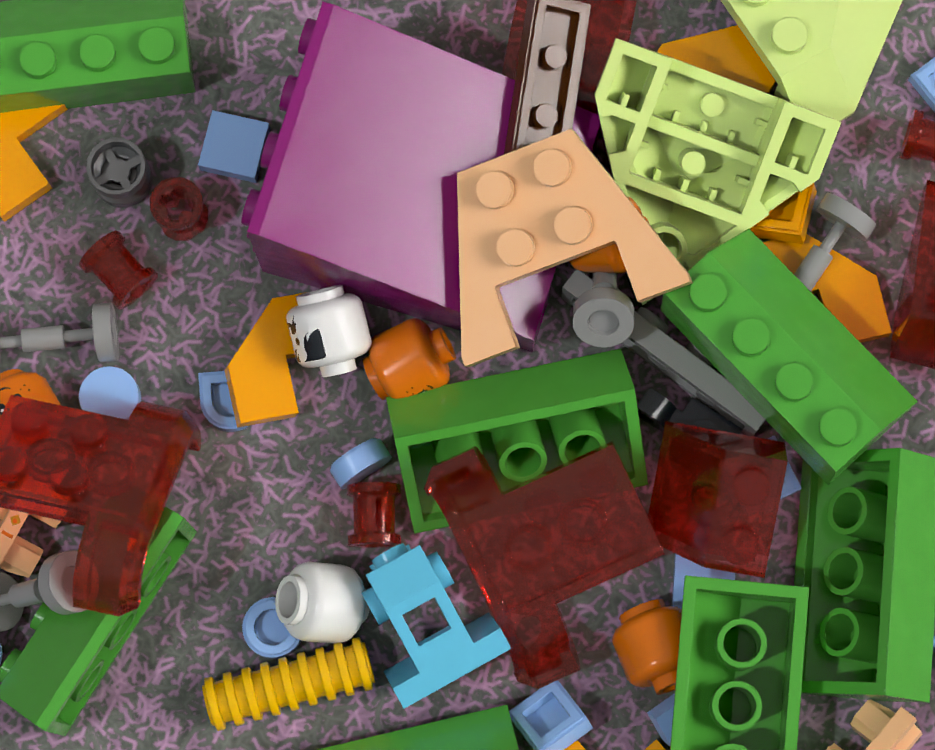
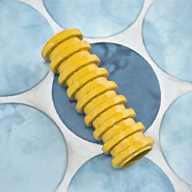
(288, 684)

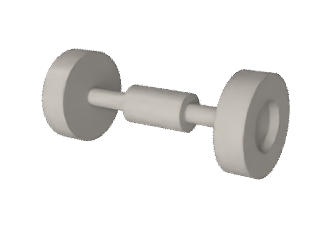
(844, 218)
(603, 314)
(55, 337)
(52, 587)

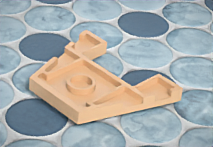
(539, 213)

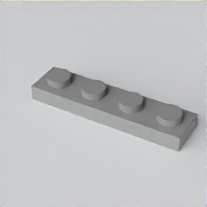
(682, 365)

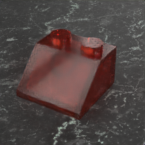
(717, 497)

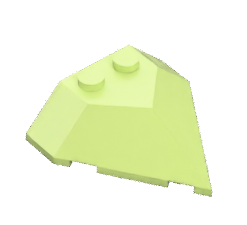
(817, 47)
(703, 148)

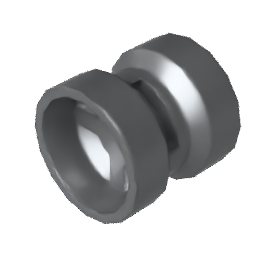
(114, 161)

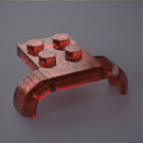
(99, 476)
(543, 545)

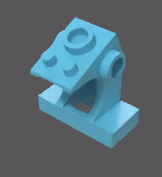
(406, 579)

